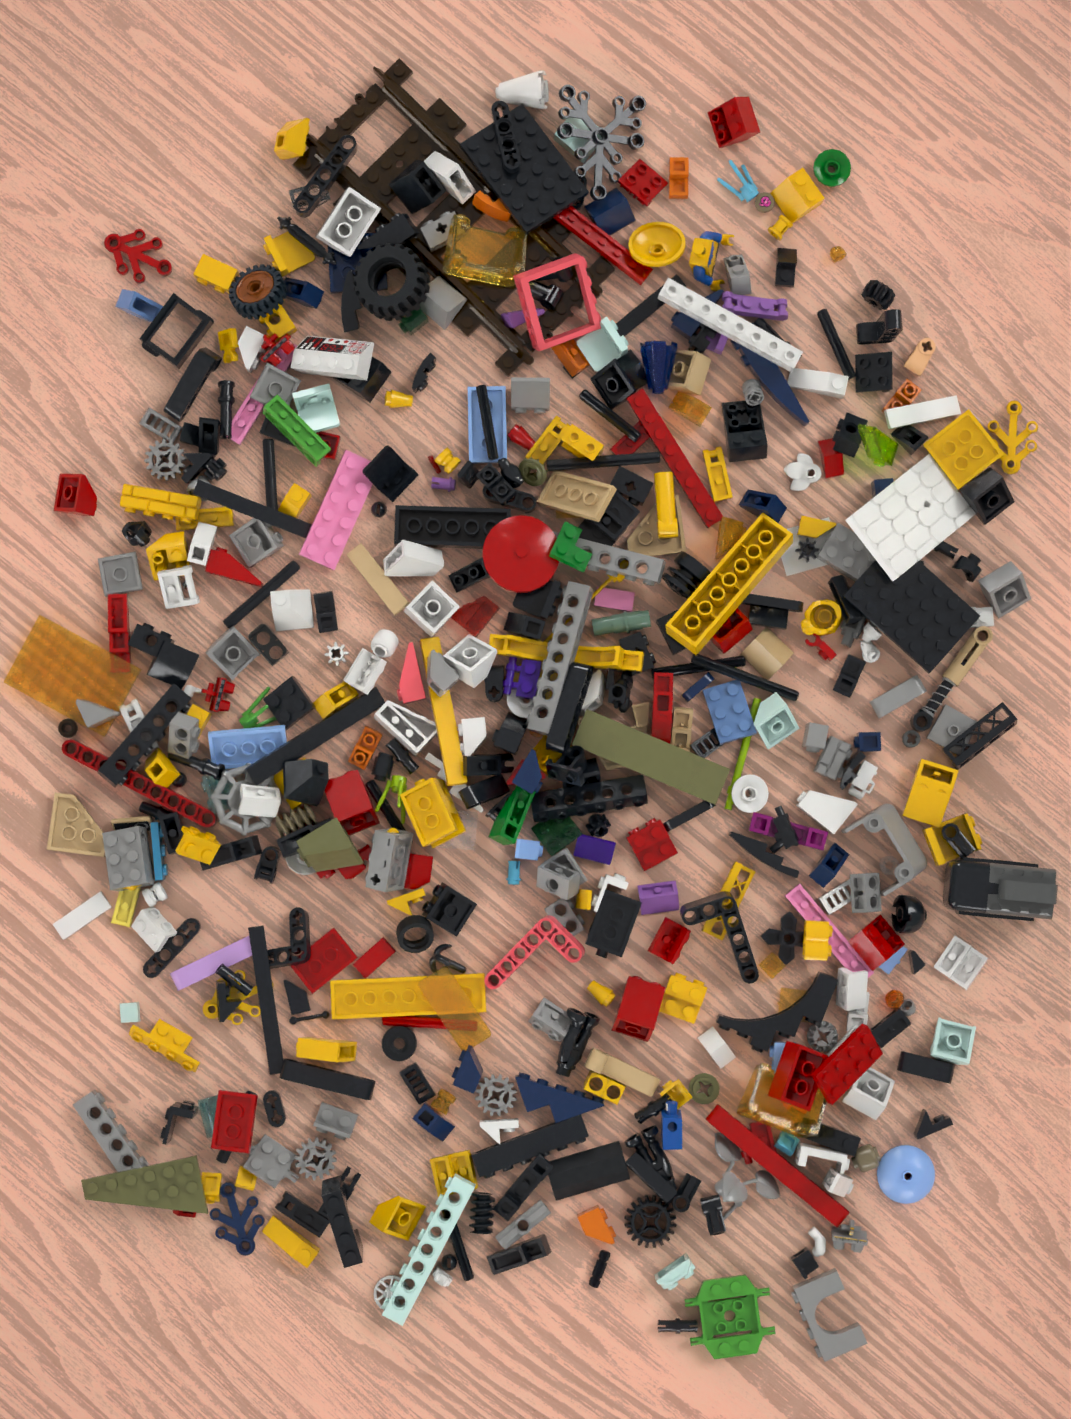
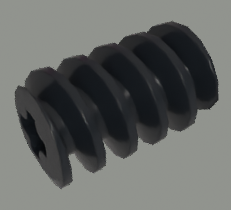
(482, 1213)

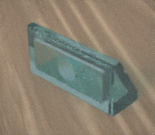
(208, 1109)

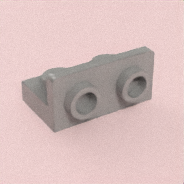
(551, 1020)
(335, 1120)

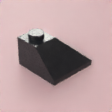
(305, 780)

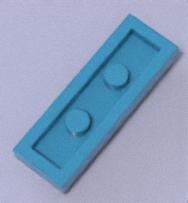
(159, 851)

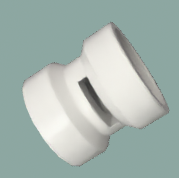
(150, 895)

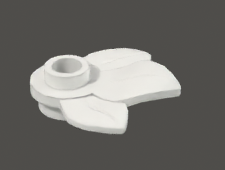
(799, 472)

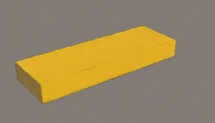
(214, 516)

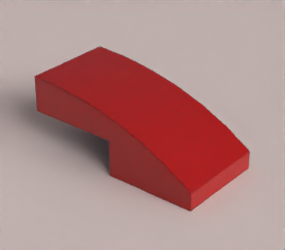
(374, 957)

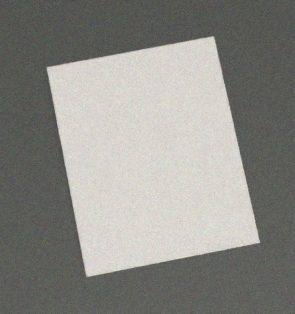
(790, 558)

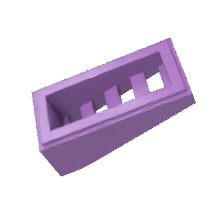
(516, 318)

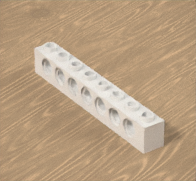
(729, 325)

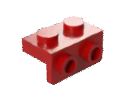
(669, 940)

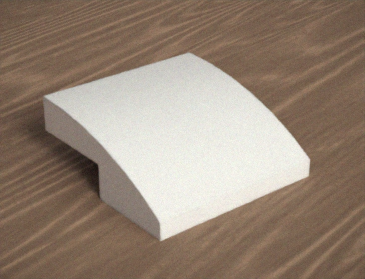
(960, 962)

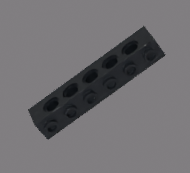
(108, 769)
(594, 791)

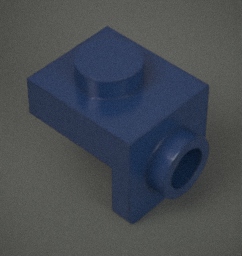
(867, 741)

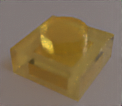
(771, 965)

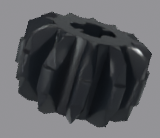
(878, 294)

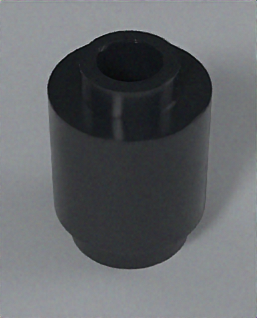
(382, 767)

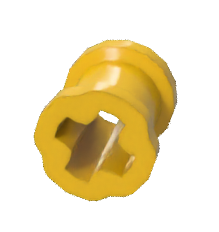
(780, 227)

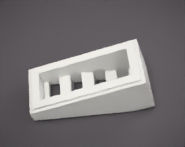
(826, 905)

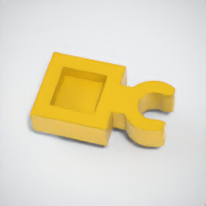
(228, 342)

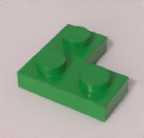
(566, 551)

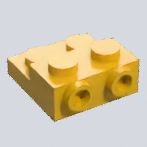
(683, 997)

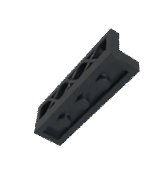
(985, 741)

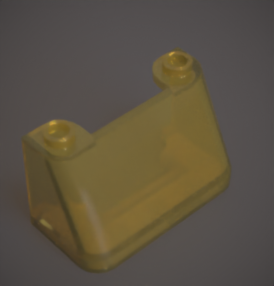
(484, 253)
(771, 1112)

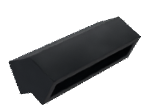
(839, 587)

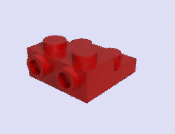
(651, 844)

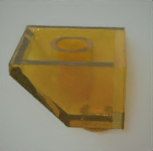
(728, 534)

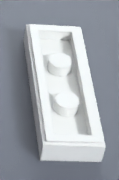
(82, 915)

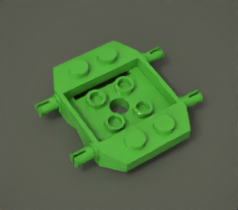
(745, 1318)

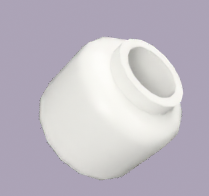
(384, 643)

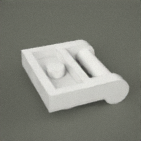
(172, 589)

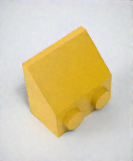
(797, 195)

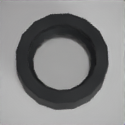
(418, 945)

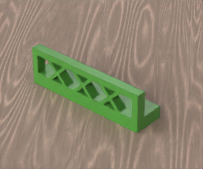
(296, 430)

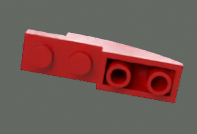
(662, 706)

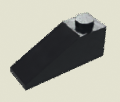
(837, 1139)

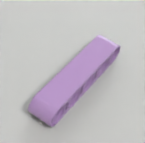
(209, 964)

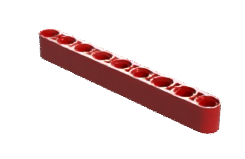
(149, 785)
(777, 1165)

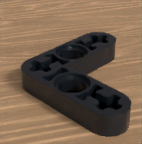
(296, 946)

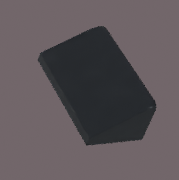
(768, 617)

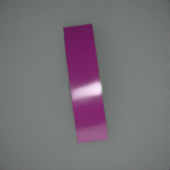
(807, 835)

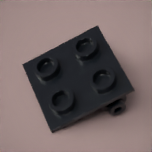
(874, 372)

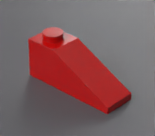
(224, 565)

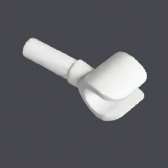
(189, 690)

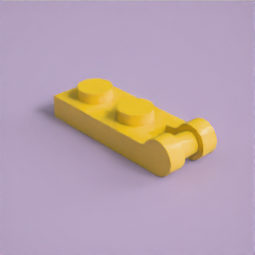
(548, 441)
(717, 475)

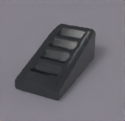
(467, 475)
(698, 751)
(409, 1069)

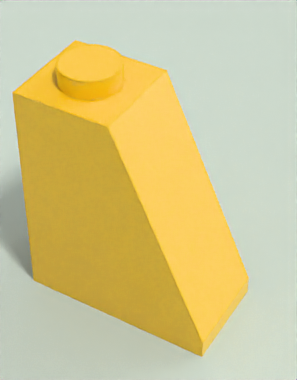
(326, 1049)

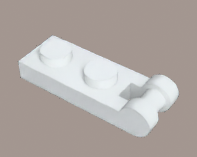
(133, 721)

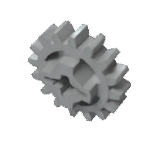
(159, 454)
(491, 1087)
(323, 1156)

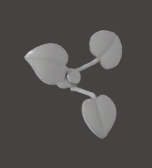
(730, 1186)

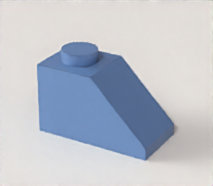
(138, 305)

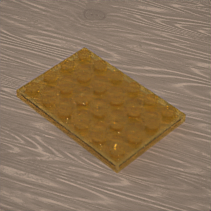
(64, 667)

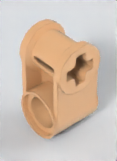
(918, 358)

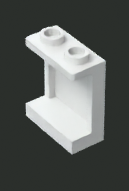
(805, 1149)

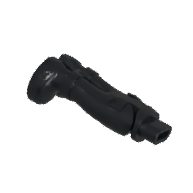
(571, 1046)
(660, 1163)

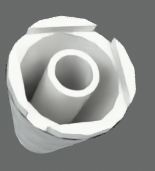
(527, 90)

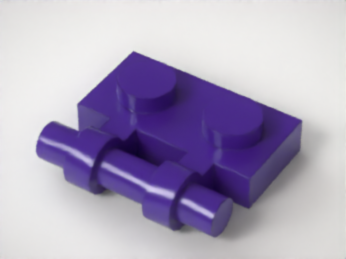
(528, 678)

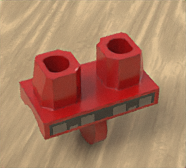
(271, 355)
(221, 686)

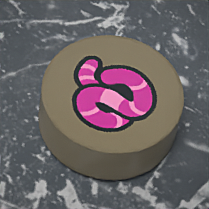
(764, 202)

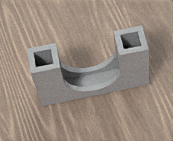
(829, 1343)

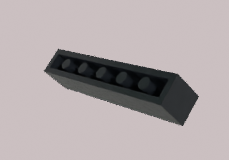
(529, 1145)

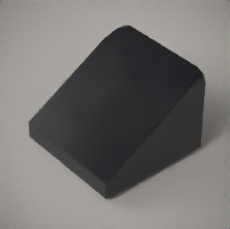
(190, 434)
(916, 962)

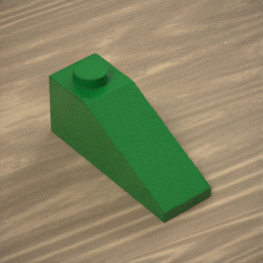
(511, 817)

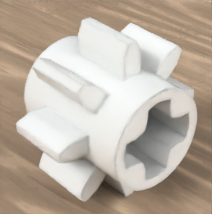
(336, 648)

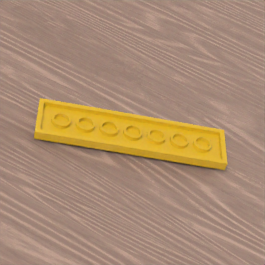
(395, 996)

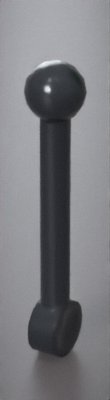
(293, 1020)

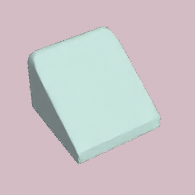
(130, 1012)

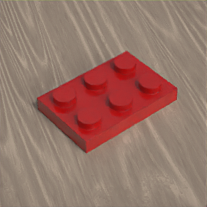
(327, 959)
(234, 1121)

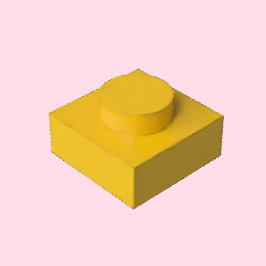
(245, 1179)

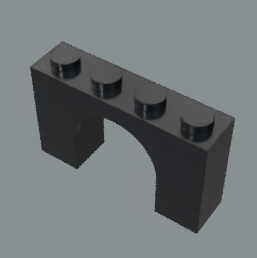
(346, 1238)

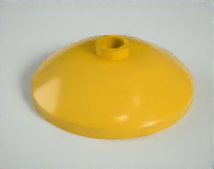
(657, 244)

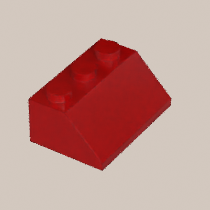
(793, 1076)

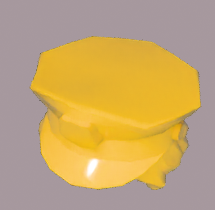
(822, 618)

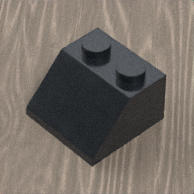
(987, 495)

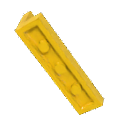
(727, 886)

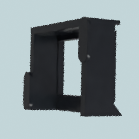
(190, 344)

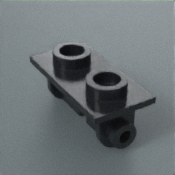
(699, 341)

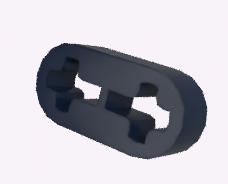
(697, 687)

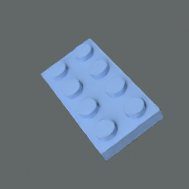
(476, 437)
(244, 745)

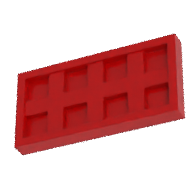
(847, 1064)

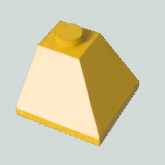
(397, 1217)

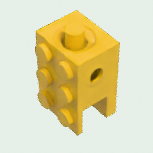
(432, 812)

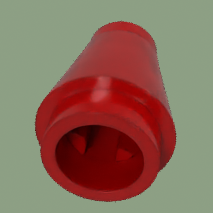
(521, 437)

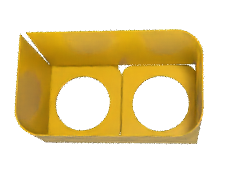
(606, 1084)

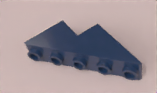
(562, 1102)

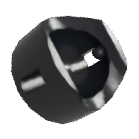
(138, 534)
(969, 566)

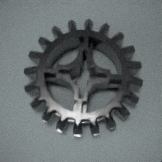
(656, 1215)

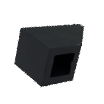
(524, 626)

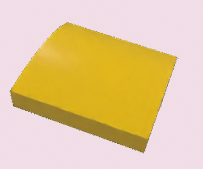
(448, 1165)

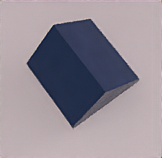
(611, 212)

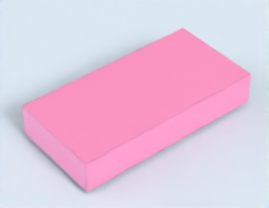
(615, 599)

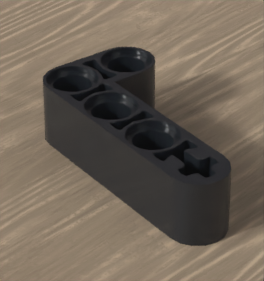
(882, 331)
(192, 381)

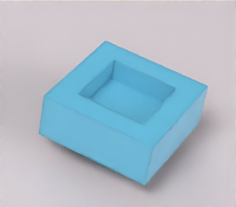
(786, 1143)

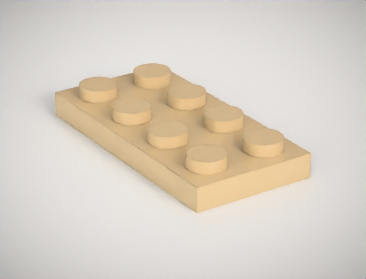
(576, 495)

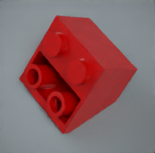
(733, 121)
(876, 942)

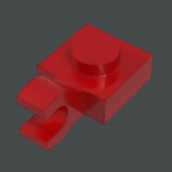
(825, 651)

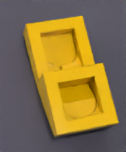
(583, 899)

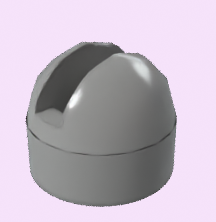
(908, 1002)

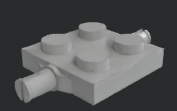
(270, 1162)

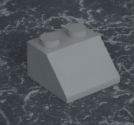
(1005, 589)

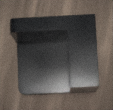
(804, 1262)

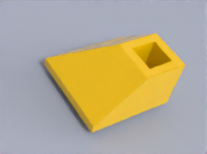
(292, 139)
(168, 553)

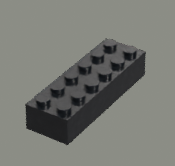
(446, 525)

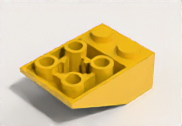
(930, 792)

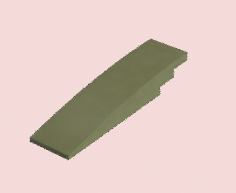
(651, 756)

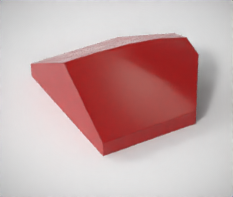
(418, 871)

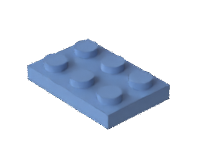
(729, 712)

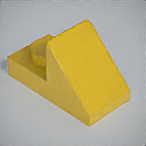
(401, 902)

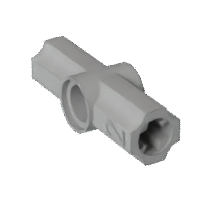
(512, 1232)

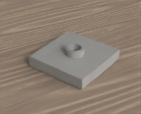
(274, 382)
(120, 573)
(949, 726)

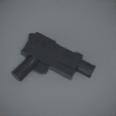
(786, 835)

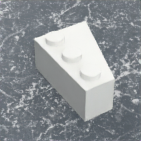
(407, 727)

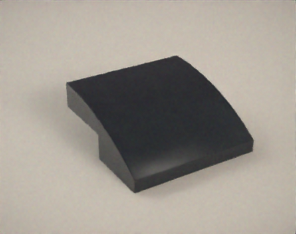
(172, 664)

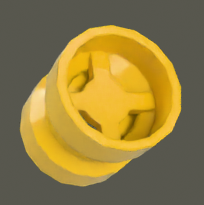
(446, 459)

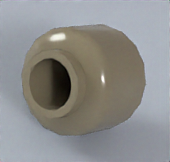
(866, 1158)

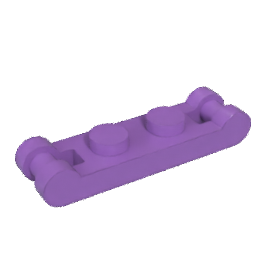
(755, 306)

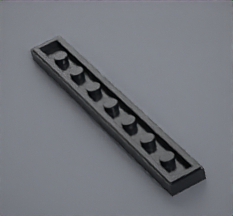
(315, 736)

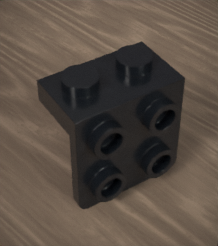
(389, 473)
(539, 601)
(183, 1109)

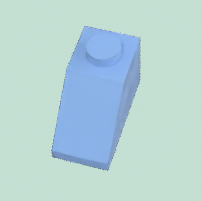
(528, 849)

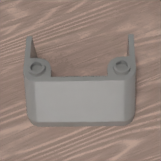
(888, 818)

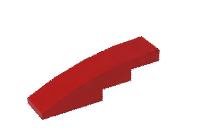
(119, 626)

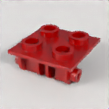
(642, 182)

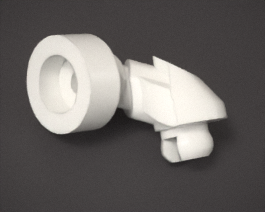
(869, 651)

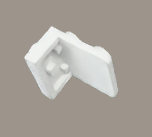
(616, 880)

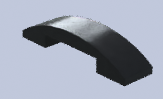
(523, 1187)

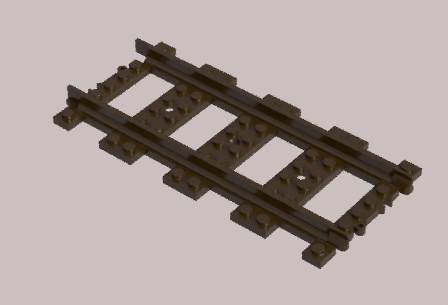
(436, 132)

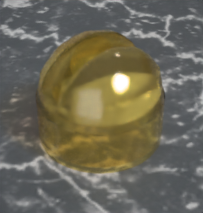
(837, 253)

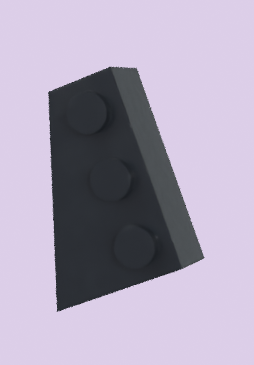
(510, 733)

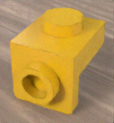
(676, 1092)

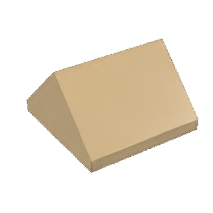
(767, 653)

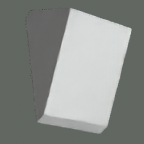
(716, 1047)

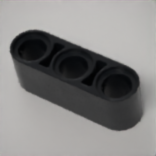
(517, 503)
(484, 791)
(926, 1067)

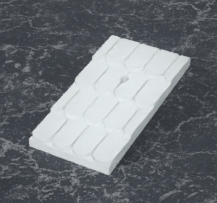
(910, 517)

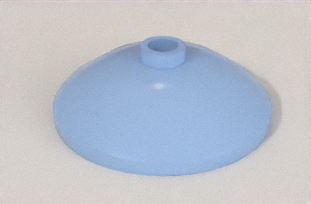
(896, 1164)

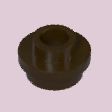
(61, 728)

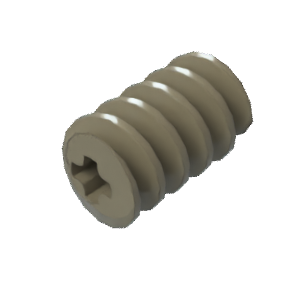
(295, 819)

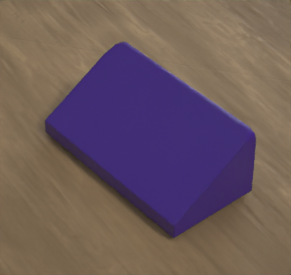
(594, 849)

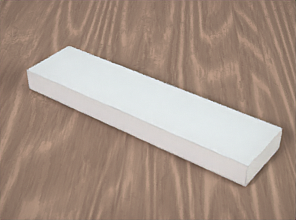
(922, 412)

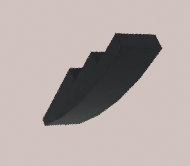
(758, 850)

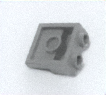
(256, 541)

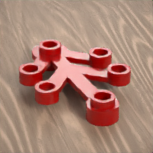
(136, 253)

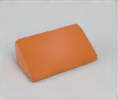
(571, 357)

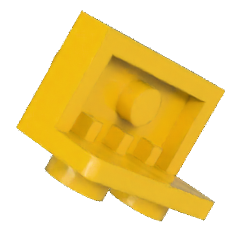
(198, 845)

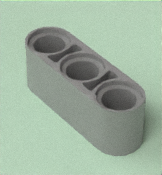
(898, 696)

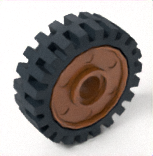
(257, 291)

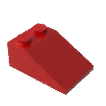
(732, 631)

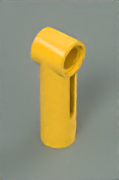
(665, 503)

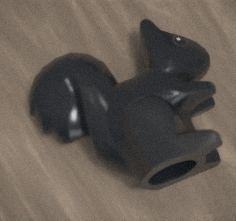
(620, 692)

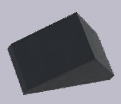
(633, 369)
(909, 438)

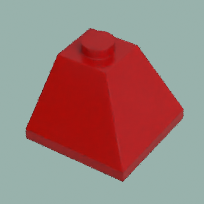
(75, 495)

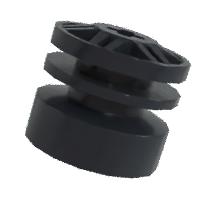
(686, 576)

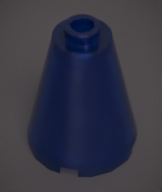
(658, 364)

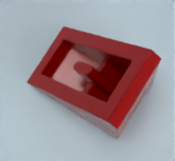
(831, 460)

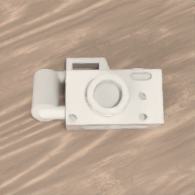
(865, 774)

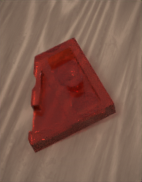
(475, 615)

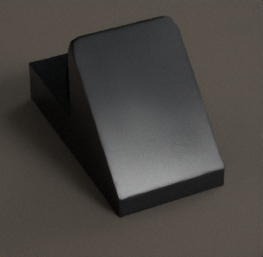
(785, 267)
(209, 435)
(199, 461)
(225, 1006)
(926, 1127)

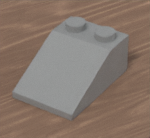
(530, 394)

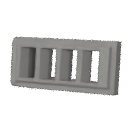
(146, 416)

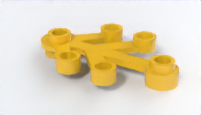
(1013, 440)
(233, 995)

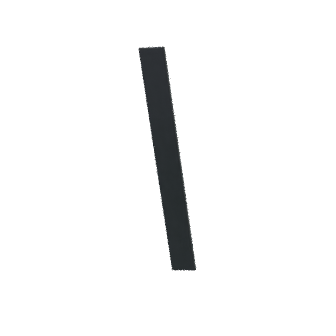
(640, 313)
(251, 508)
(266, 998)

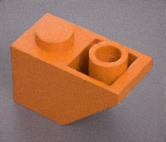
(595, 1226)

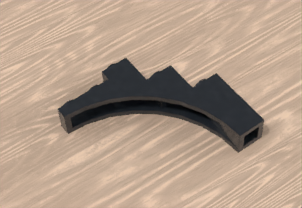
(762, 1030)

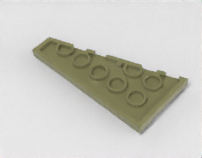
(161, 1185)

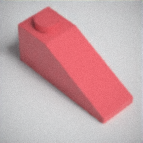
(411, 683)

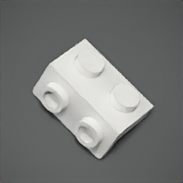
(365, 671)
(153, 928)

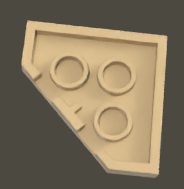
(646, 540)
(74, 828)

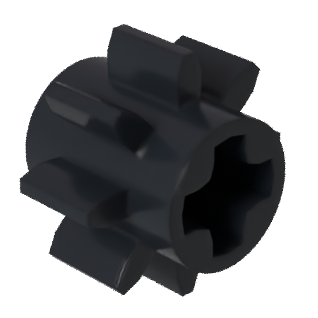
(215, 469)
(810, 546)
(598, 825)

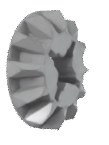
(812, 1036)

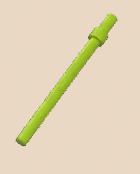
(742, 756)

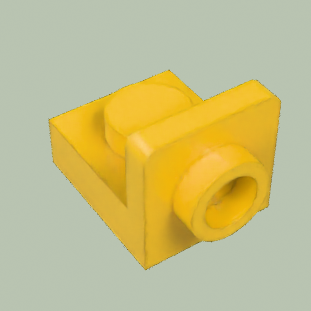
(211, 1186)

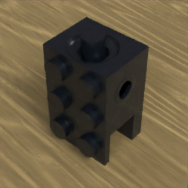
(613, 924)

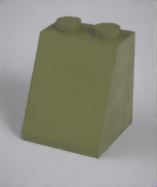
(328, 848)

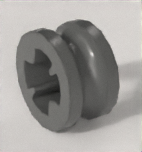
(905, 738)

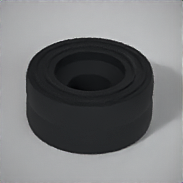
(388, 1043)

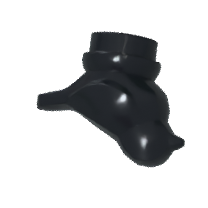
(510, 473)

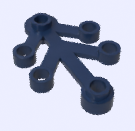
(238, 1221)

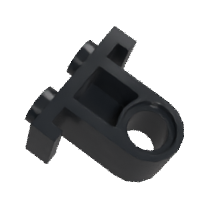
(568, 767)

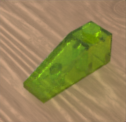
(878, 445)

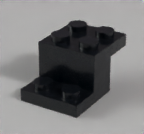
(612, 524)

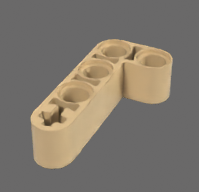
(622, 1072)

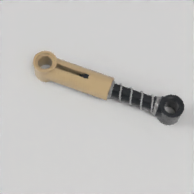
(953, 676)

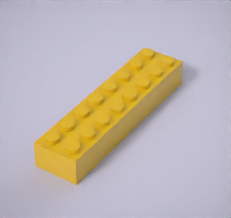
(729, 583)

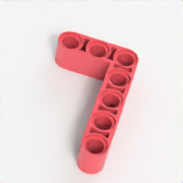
(529, 947)

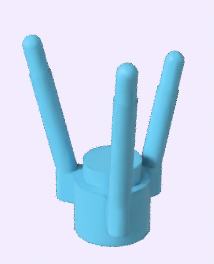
(749, 189)

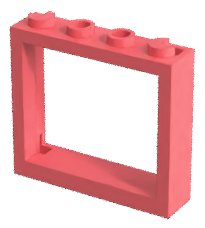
(528, 307)

